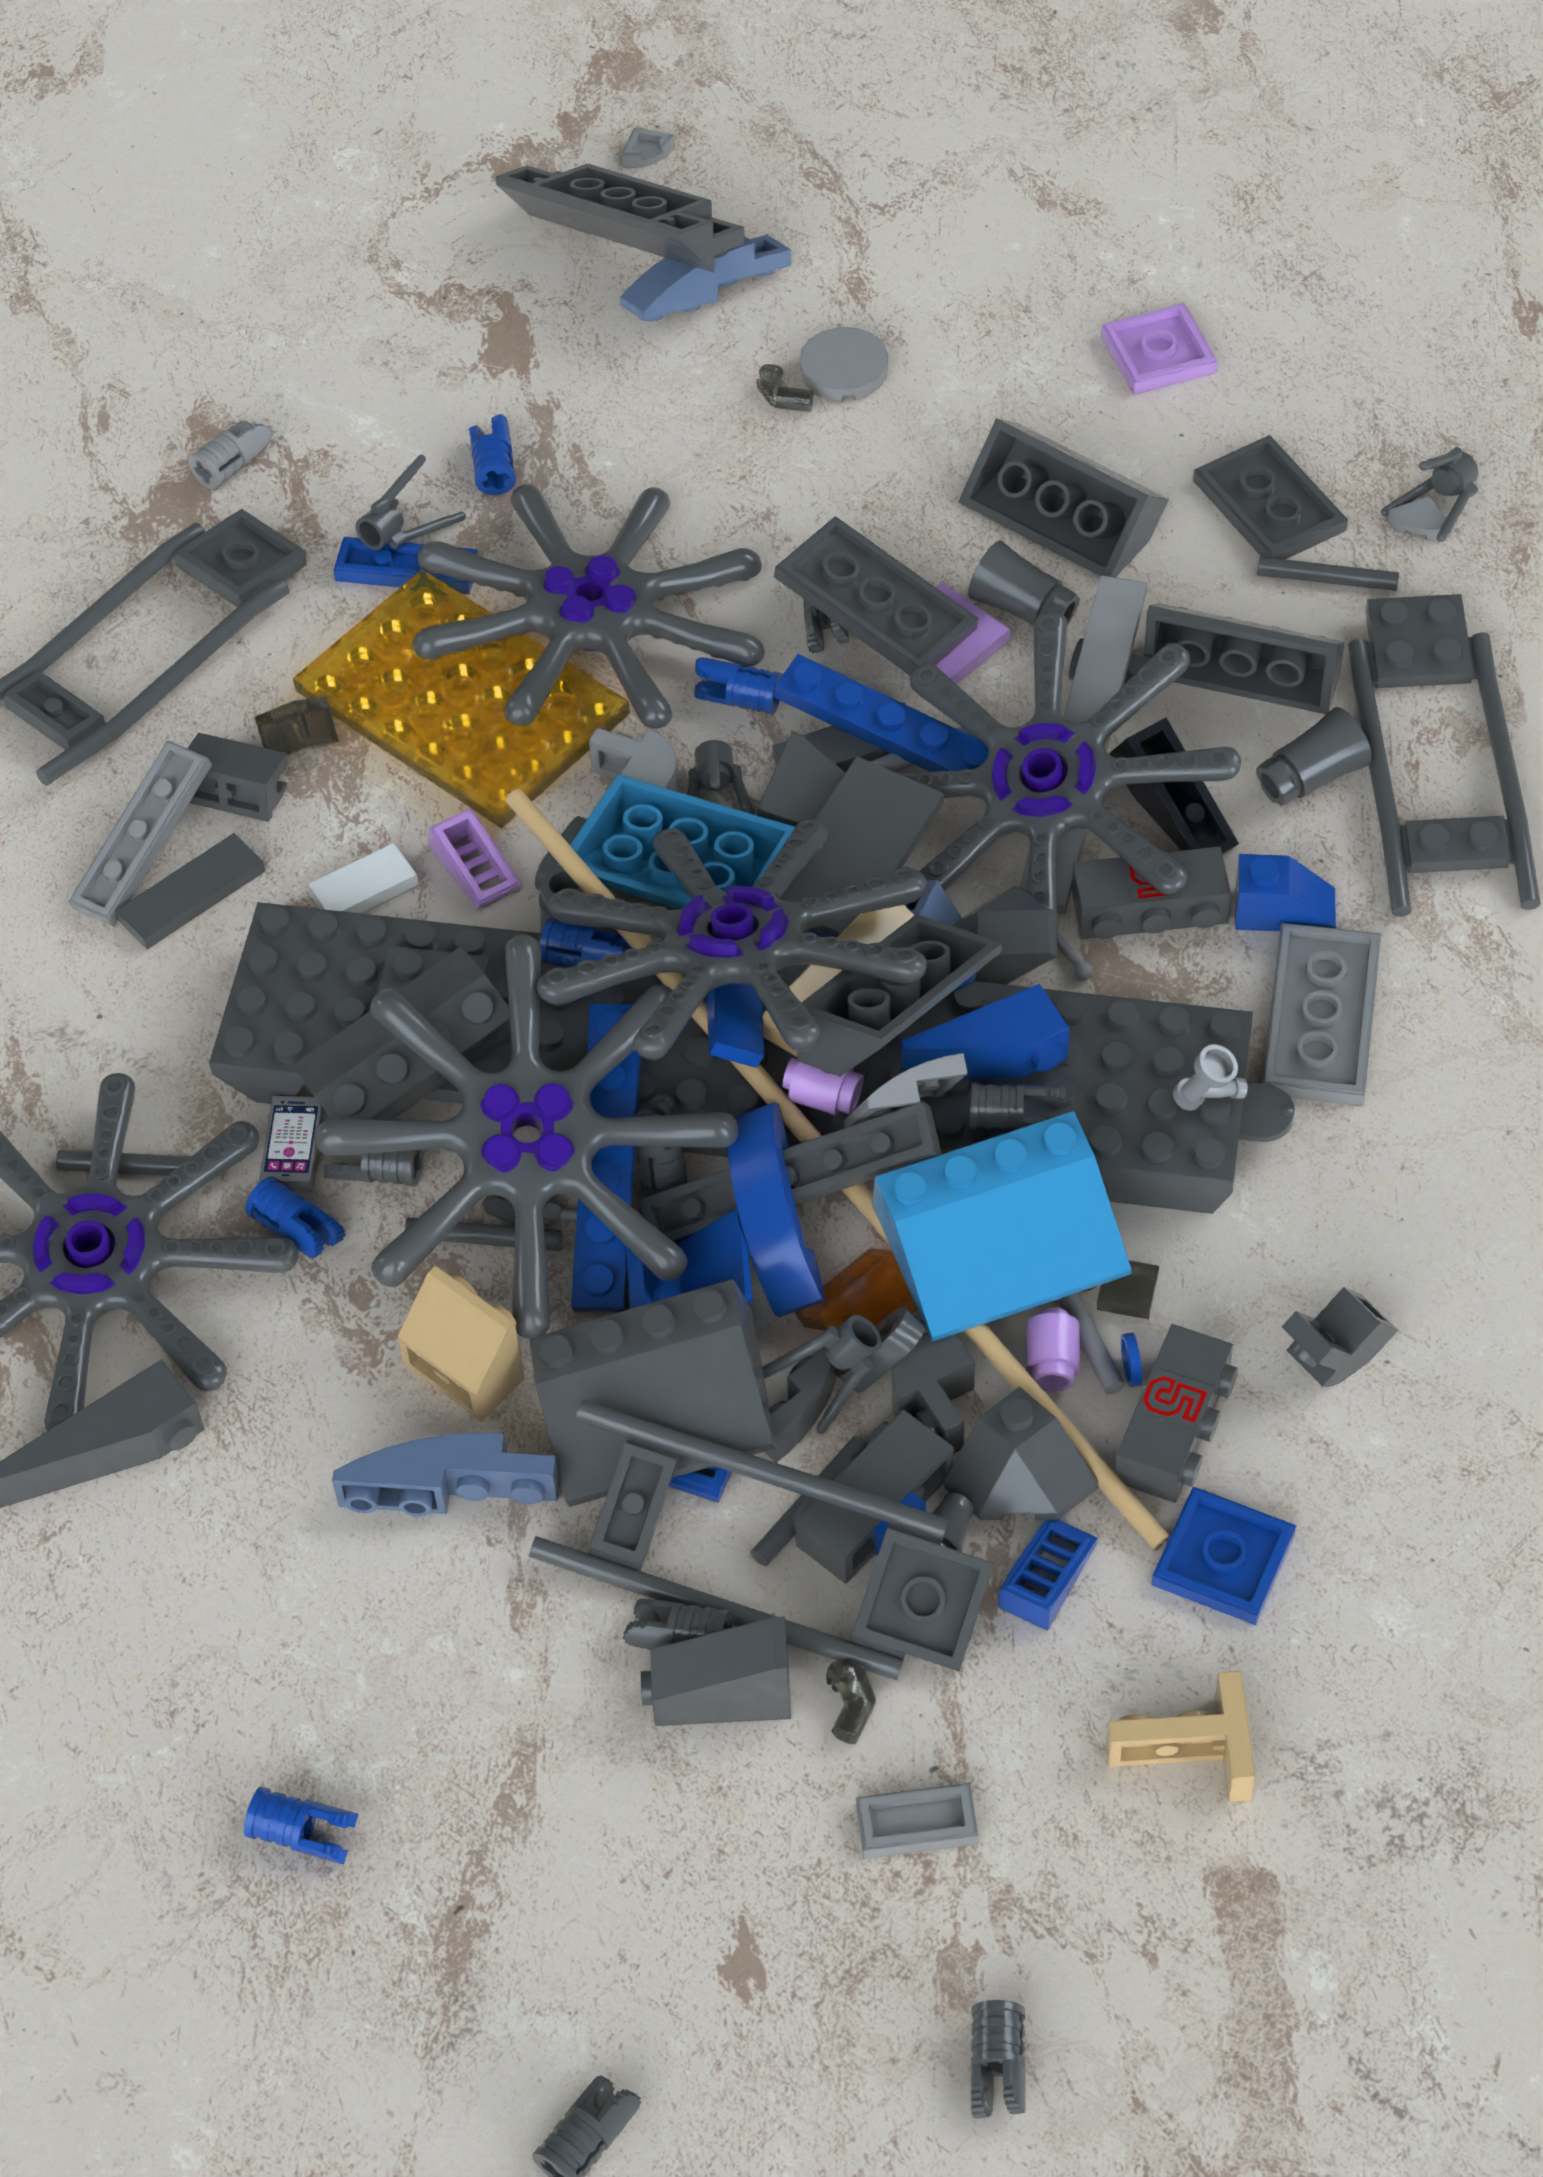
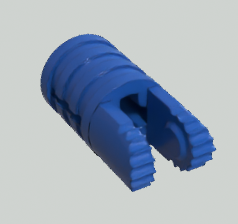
(493, 457)
(736, 685)
(571, 944)
(293, 1217)
(291, 1823)

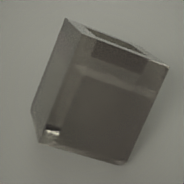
(297, 726)

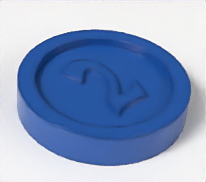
(1131, 1359)

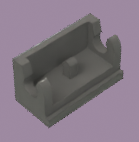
(240, 778)

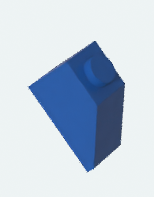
(1280, 891)

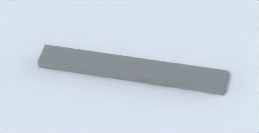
(1096, 680)

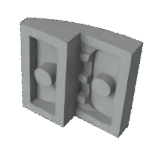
(908, 1088)

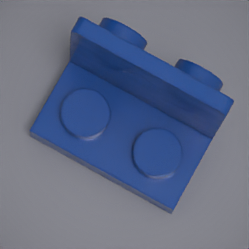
(713, 1257)

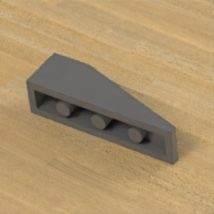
(114, 1433)

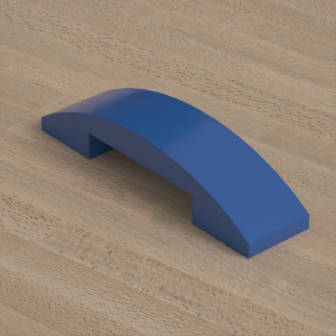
(769, 1213)

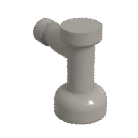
(1213, 1078)

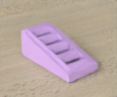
(463, 826)

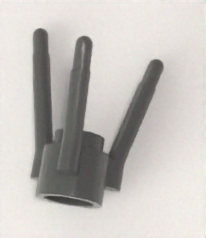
(1451, 476)
(384, 520)
(716, 770)
(845, 1348)

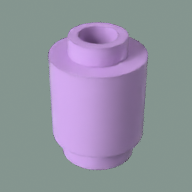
(822, 1090)
(1053, 1349)

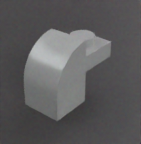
(646, 761)

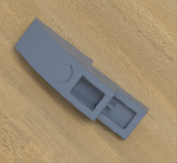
(682, 287)
(425, 1471)

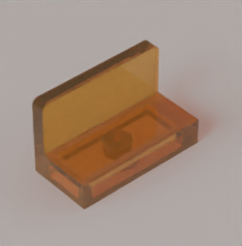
(866, 1288)

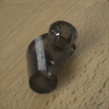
(779, 394)
(858, 1697)

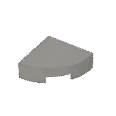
(646, 148)
(1418, 517)

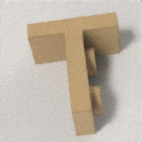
(1192, 1738)

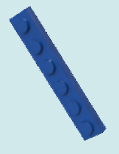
(878, 718)
(599, 1255)

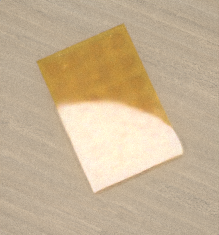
(450, 710)

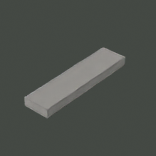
(140, 832)

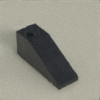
(1180, 808)

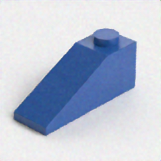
(999, 1039)

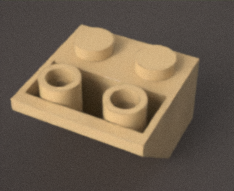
(461, 1343)

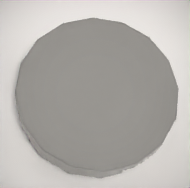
(844, 363)

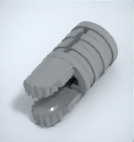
(228, 453)

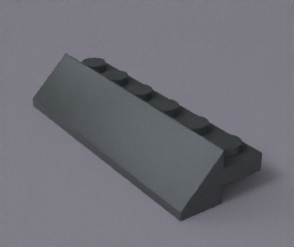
(625, 211)

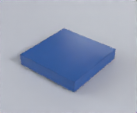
(1224, 1555)

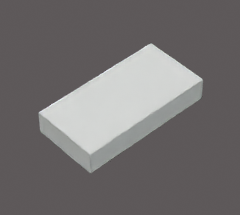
(365, 882)

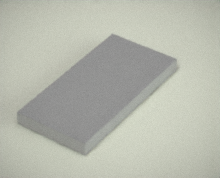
(1322, 1013)

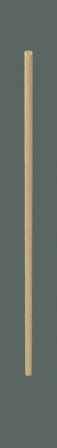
(859, 1194)

